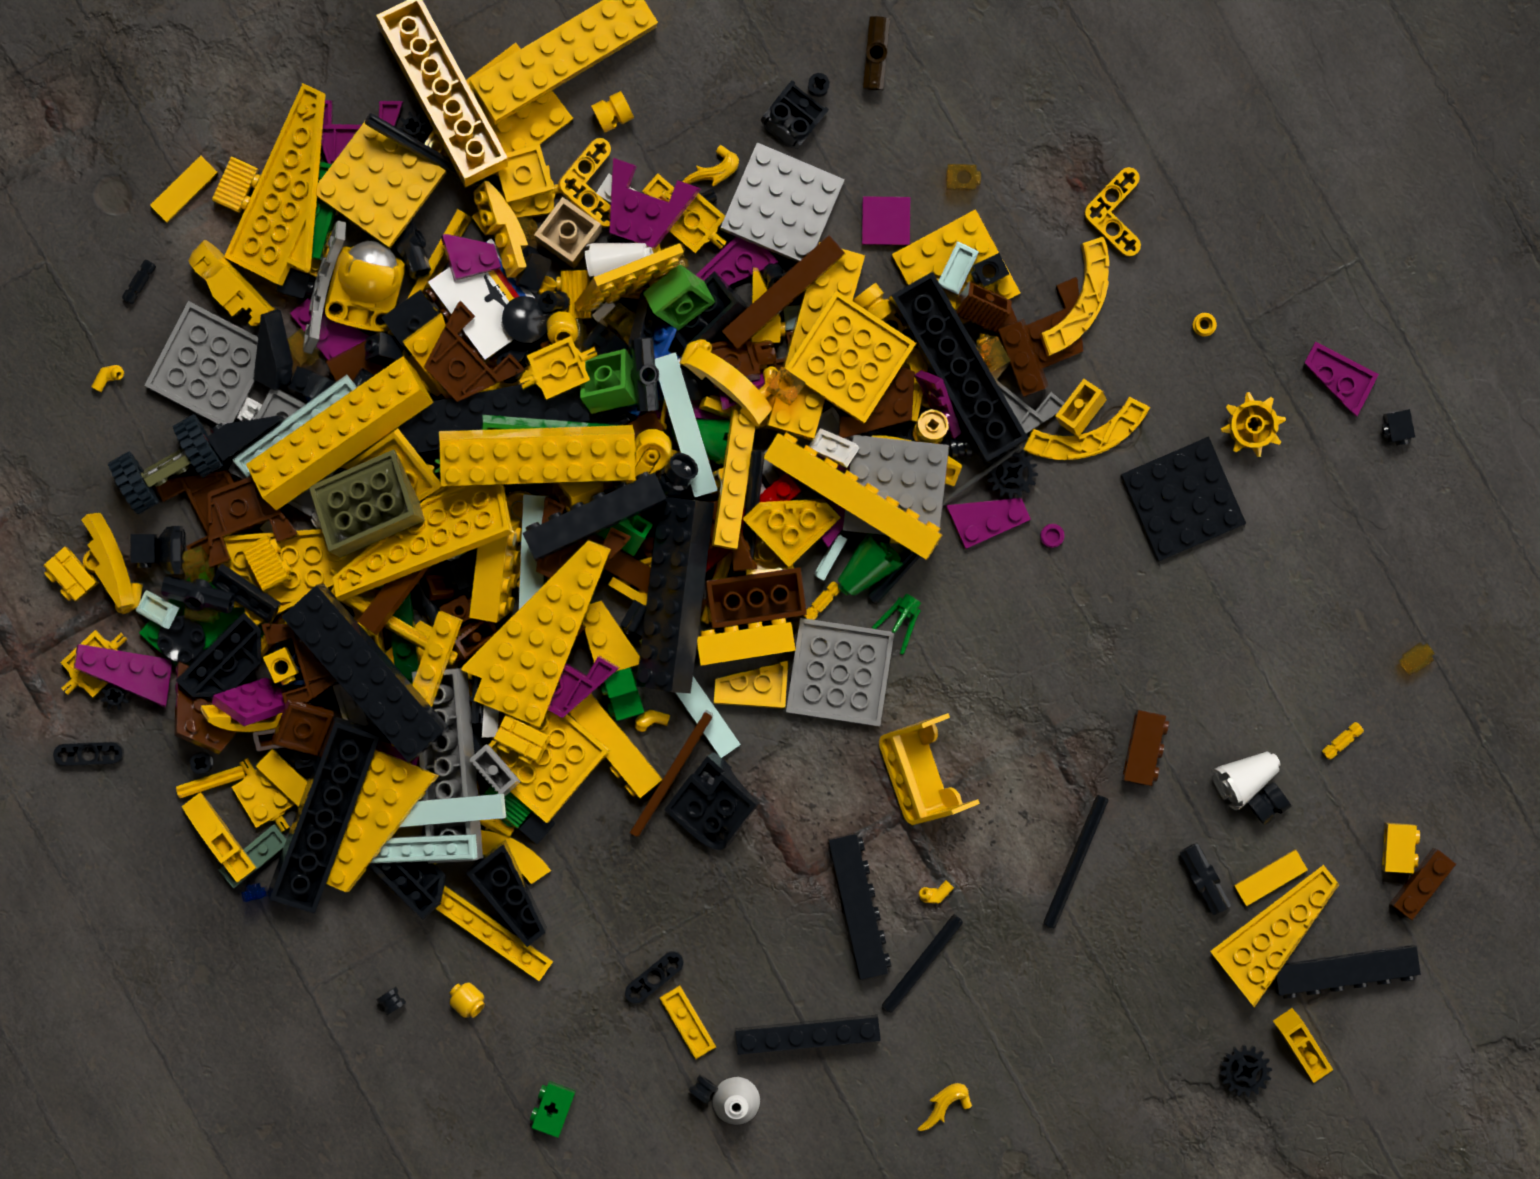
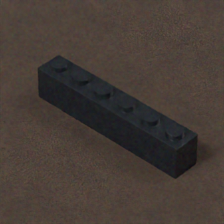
(595, 516)
(858, 905)
(1346, 970)
(807, 1034)

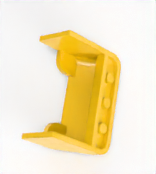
(916, 774)

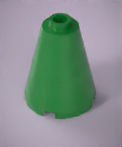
(714, 437)
(868, 565)

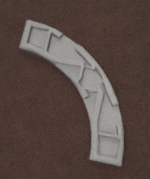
(321, 286)

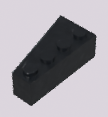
(507, 891)

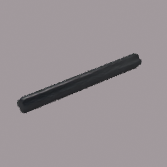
(414, 145)
(1075, 861)

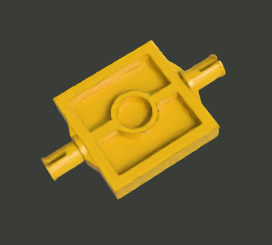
(536, 205)
(697, 223)
(558, 368)
(89, 683)
(262, 797)

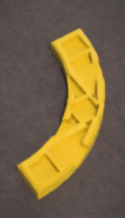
(1089, 301)
(1089, 443)
(527, 860)

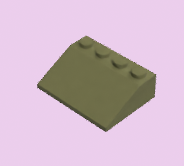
(366, 504)

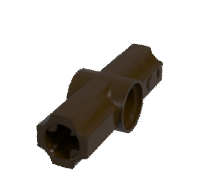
(877, 38)

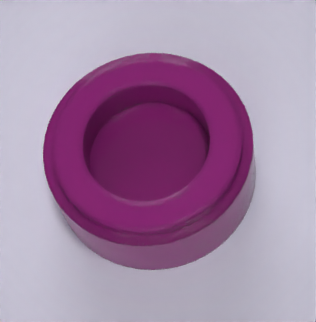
(1052, 535)

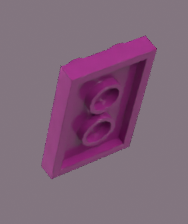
(251, 701)

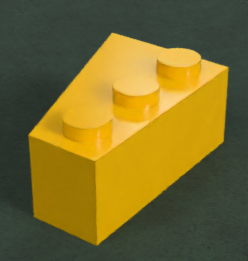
(607, 637)

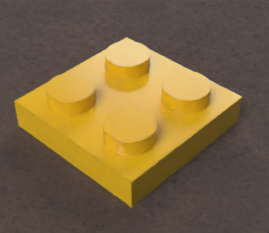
(525, 174)

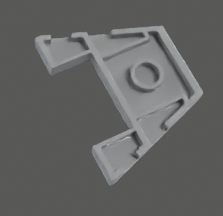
(1026, 415)

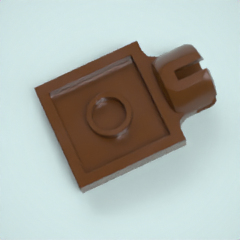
(748, 359)

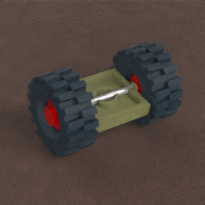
(137, 483)

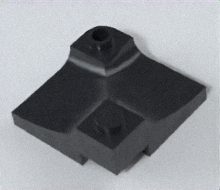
(712, 803)

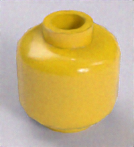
(560, 326)
(466, 1000)

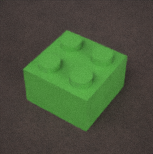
(678, 297)
(609, 382)

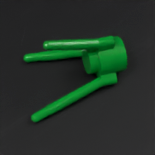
(907, 606)

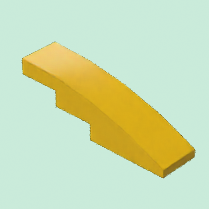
(111, 565)

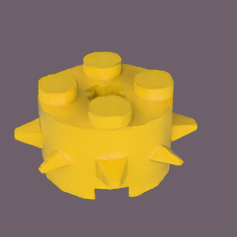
(1263, 434)

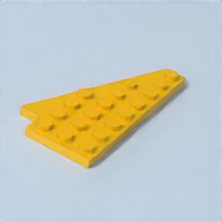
(282, 208)
(453, 524)
(307, 557)
(531, 649)

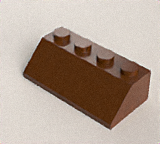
(755, 598)

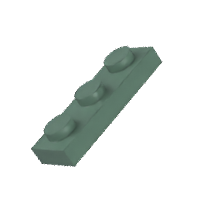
(260, 851)

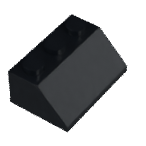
(715, 318)

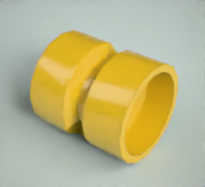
(612, 112)
(872, 301)
(931, 427)

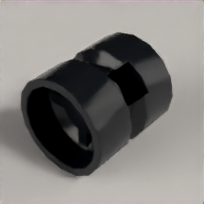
(677, 474)
(1269, 803)

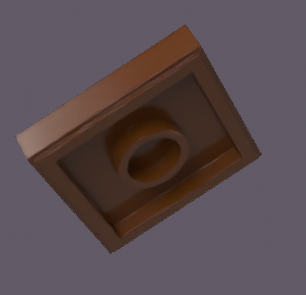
(302, 727)

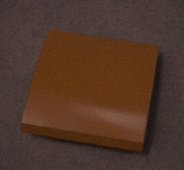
(351, 362)

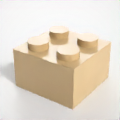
(568, 232)

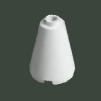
(609, 256)
(1245, 778)
(736, 1091)

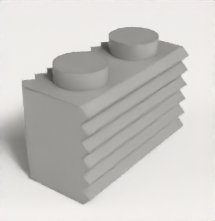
(494, 770)

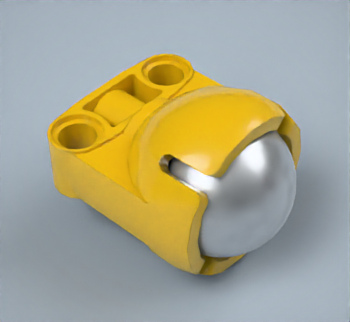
(365, 285)

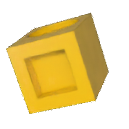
(271, 661)

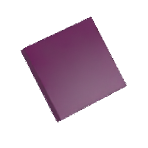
(886, 220)

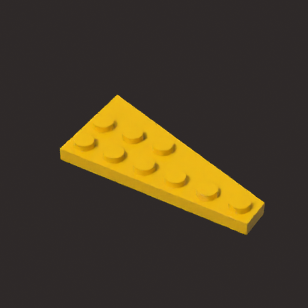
(381, 807)
(1266, 942)

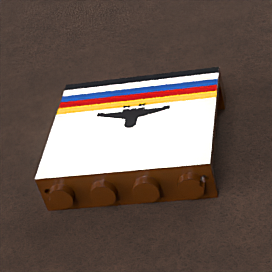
(485, 297)

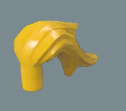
(717, 173)
(943, 1100)

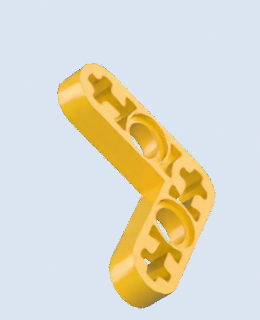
(580, 181)
(1108, 217)

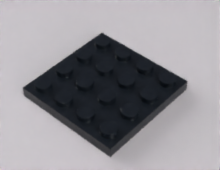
(1183, 498)

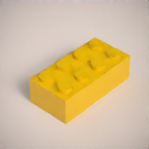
(496, 577)
(745, 643)

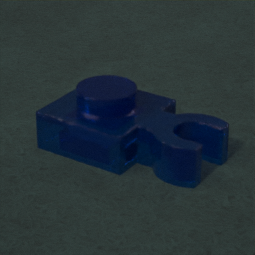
(254, 892)

